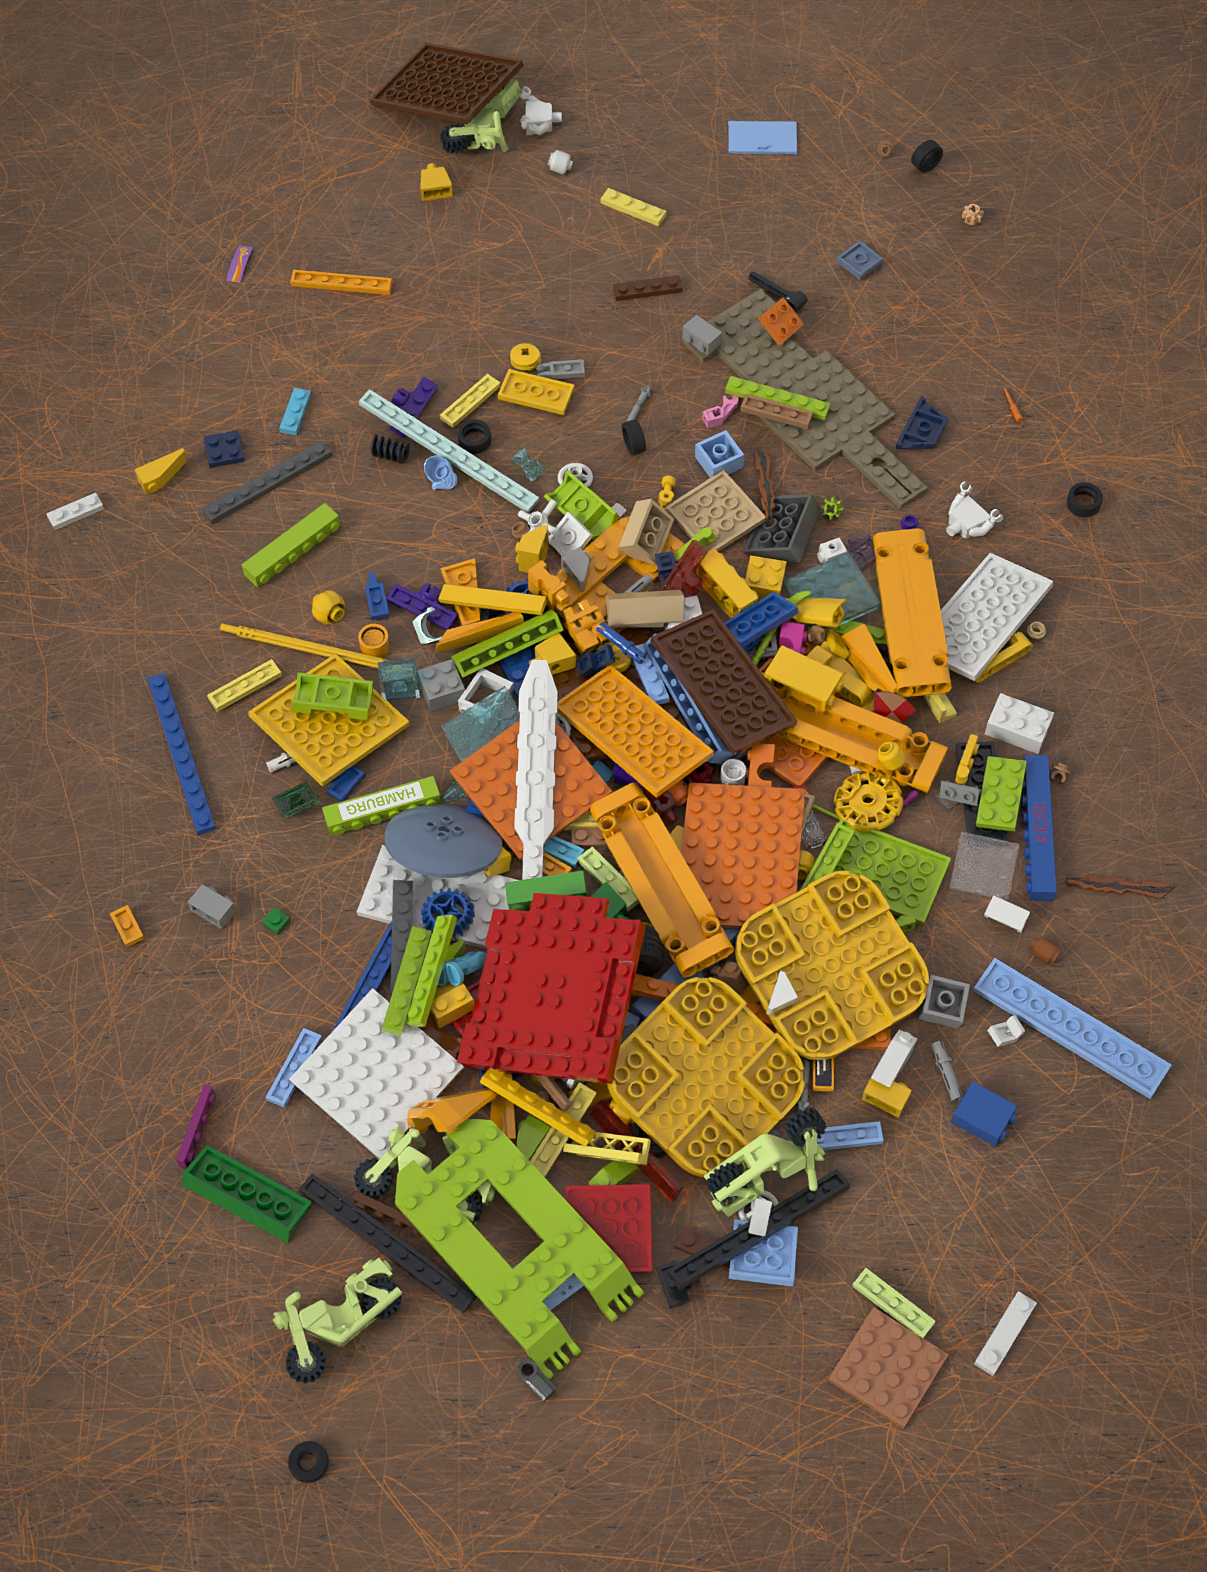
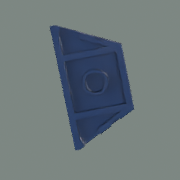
(922, 427)

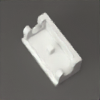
(1007, 913)

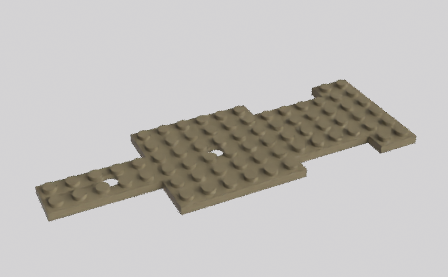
(788, 367)

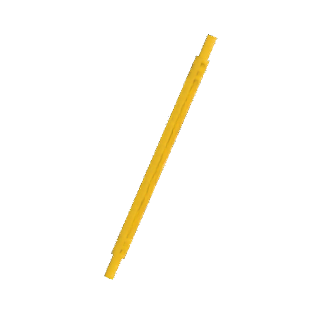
(302, 645)

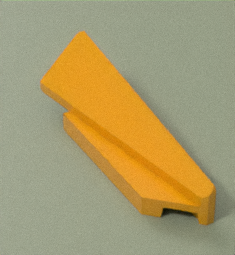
(478, 631)
(868, 660)
(503, 1114)

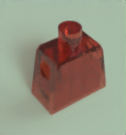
(663, 805)

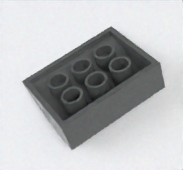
(789, 530)

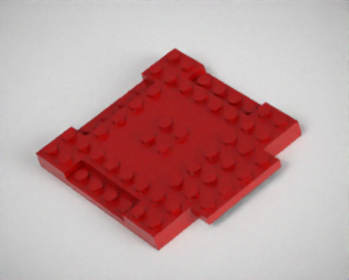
(554, 990)

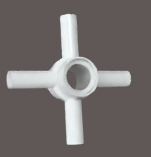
(539, 519)

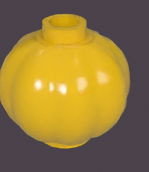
(328, 605)

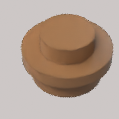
(519, 529)

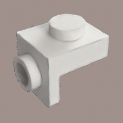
(1006, 1032)

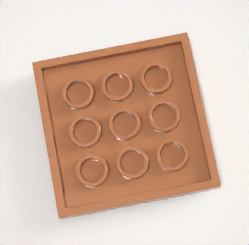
(888, 1367)

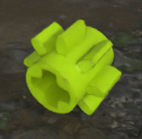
(836, 510)

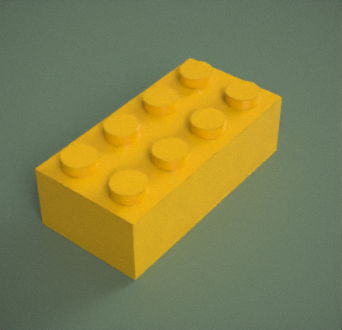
(723, 581)

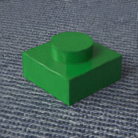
(276, 921)

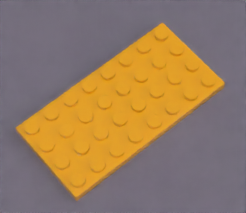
(633, 730)

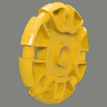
(871, 810)

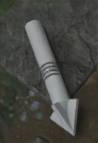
(644, 394)
(804, 1096)

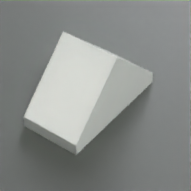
(782, 996)

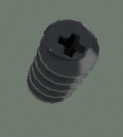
(389, 451)

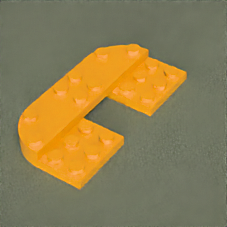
(605, 558)

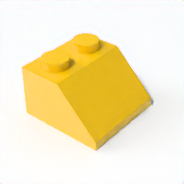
(532, 548)
(450, 1003)

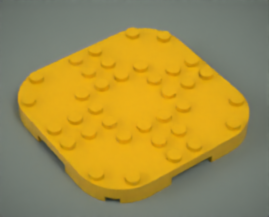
(842, 960)
(705, 1075)

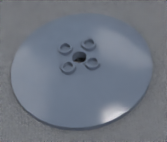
(442, 841)

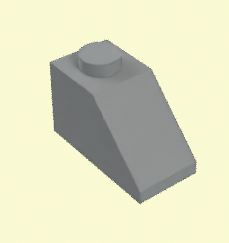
(577, 567)

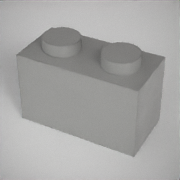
(702, 335)
(212, 906)

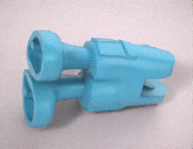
(454, 970)

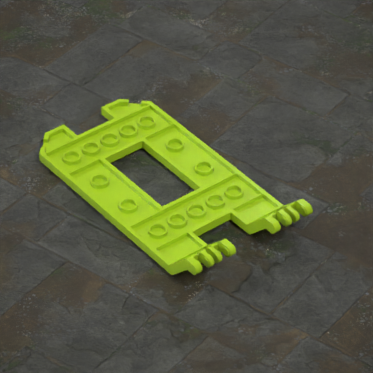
(509, 1293)

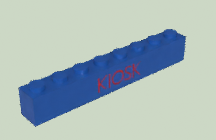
(1038, 830)

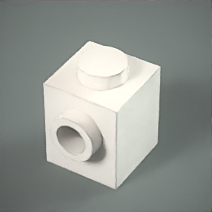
(831, 550)

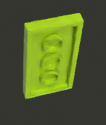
(1001, 793)

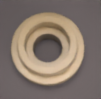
(1036, 626)

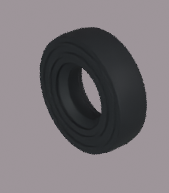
(300, 1450)

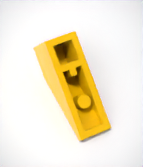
(158, 472)

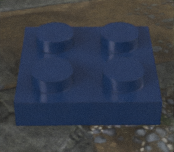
(223, 449)

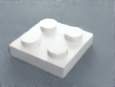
(571, 535)

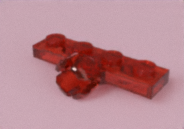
(684, 575)

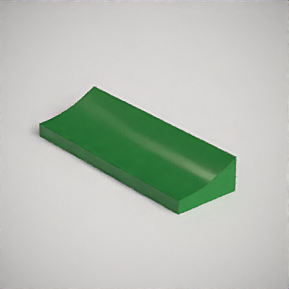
(246, 1193)

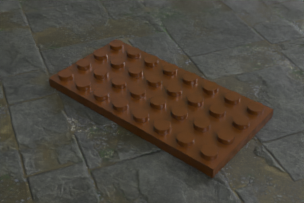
(723, 681)

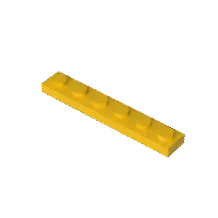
(538, 1107)

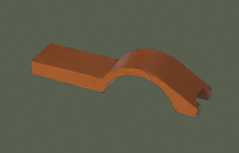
(440, 1036)

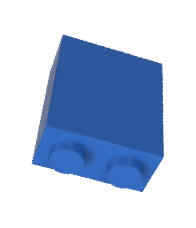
(984, 1114)

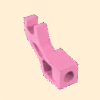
(717, 415)

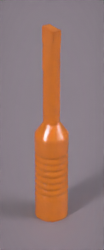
(1014, 408)

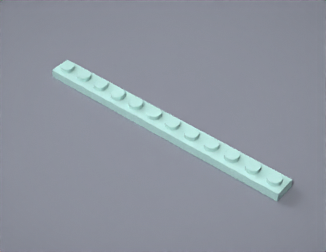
(445, 448)

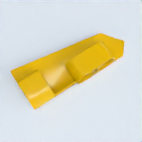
(819, 611)
(854, 687)

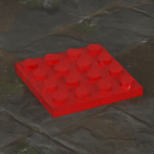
(619, 1218)

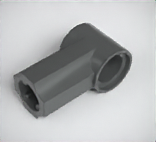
(537, 1381)

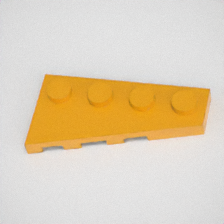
(463, 575)

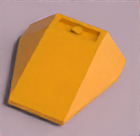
(448, 1110)

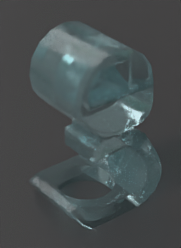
(531, 469)

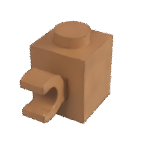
(731, 975)

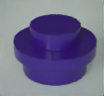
(909, 522)

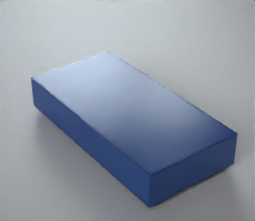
(346, 783)

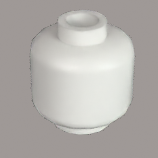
(560, 162)

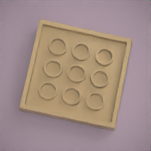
(717, 505)

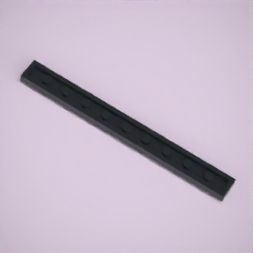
(741, 1240)
(388, 1243)

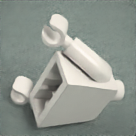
(538, 114)
(968, 517)

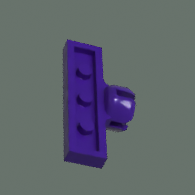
(415, 401)
(419, 602)

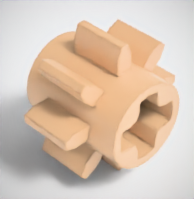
(972, 214)

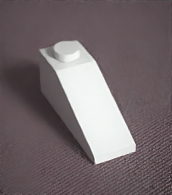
(894, 1058)

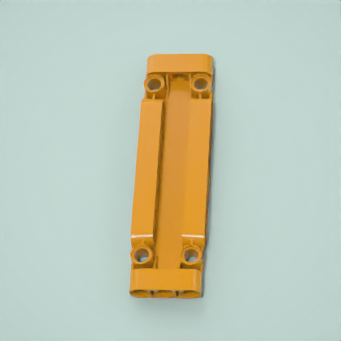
(911, 613)
(855, 735)
(661, 880)

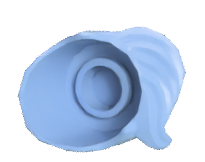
(440, 473)

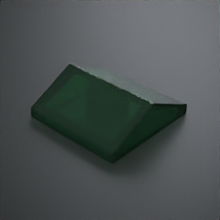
(295, 800)

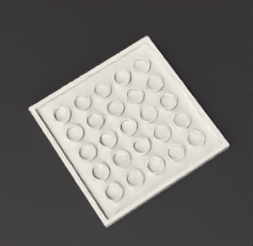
(373, 1076)

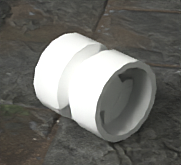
(733, 772)

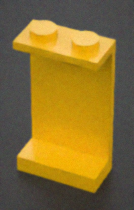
(805, 676)

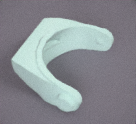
(421, 629)

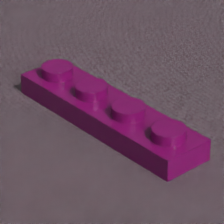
(194, 1135)

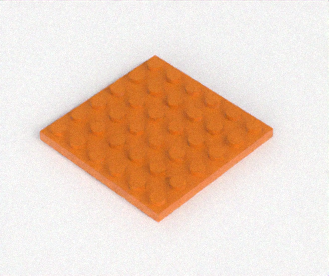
(491, 784)

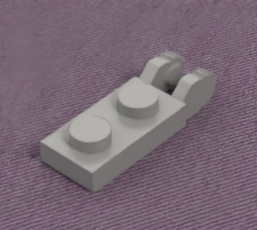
(562, 369)

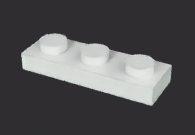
(75, 511)

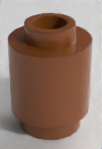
(1045, 950)

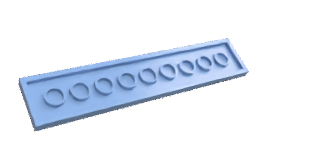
(1072, 1028)

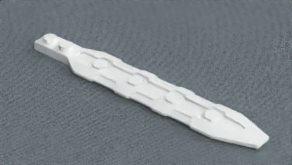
(536, 765)

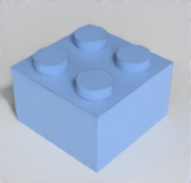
(719, 454)

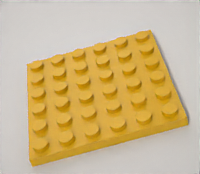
(327, 740)

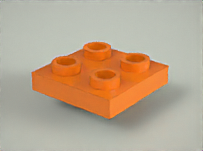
(780, 321)

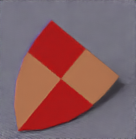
(892, 706)

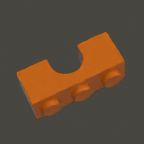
(760, 757)

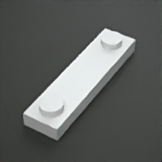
(1005, 1333)

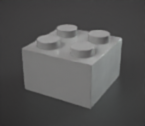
(440, 684)
(944, 1002)

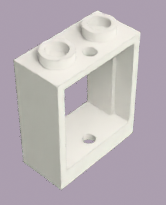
(487, 679)

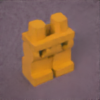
(548, 585)
(583, 626)

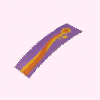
(238, 263)

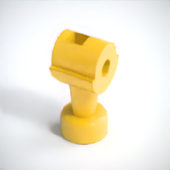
(667, 496)

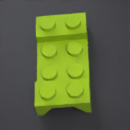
(584, 504)
(333, 695)

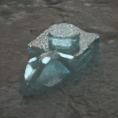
(453, 793)

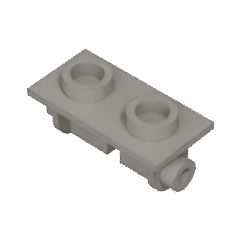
(959, 793)

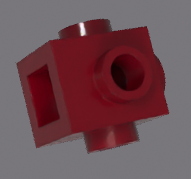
(702, 774)

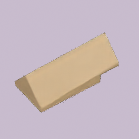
(644, 608)

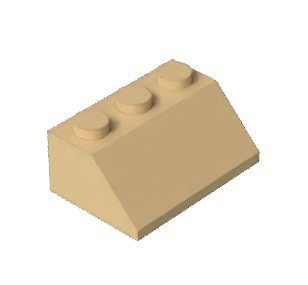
(646, 531)

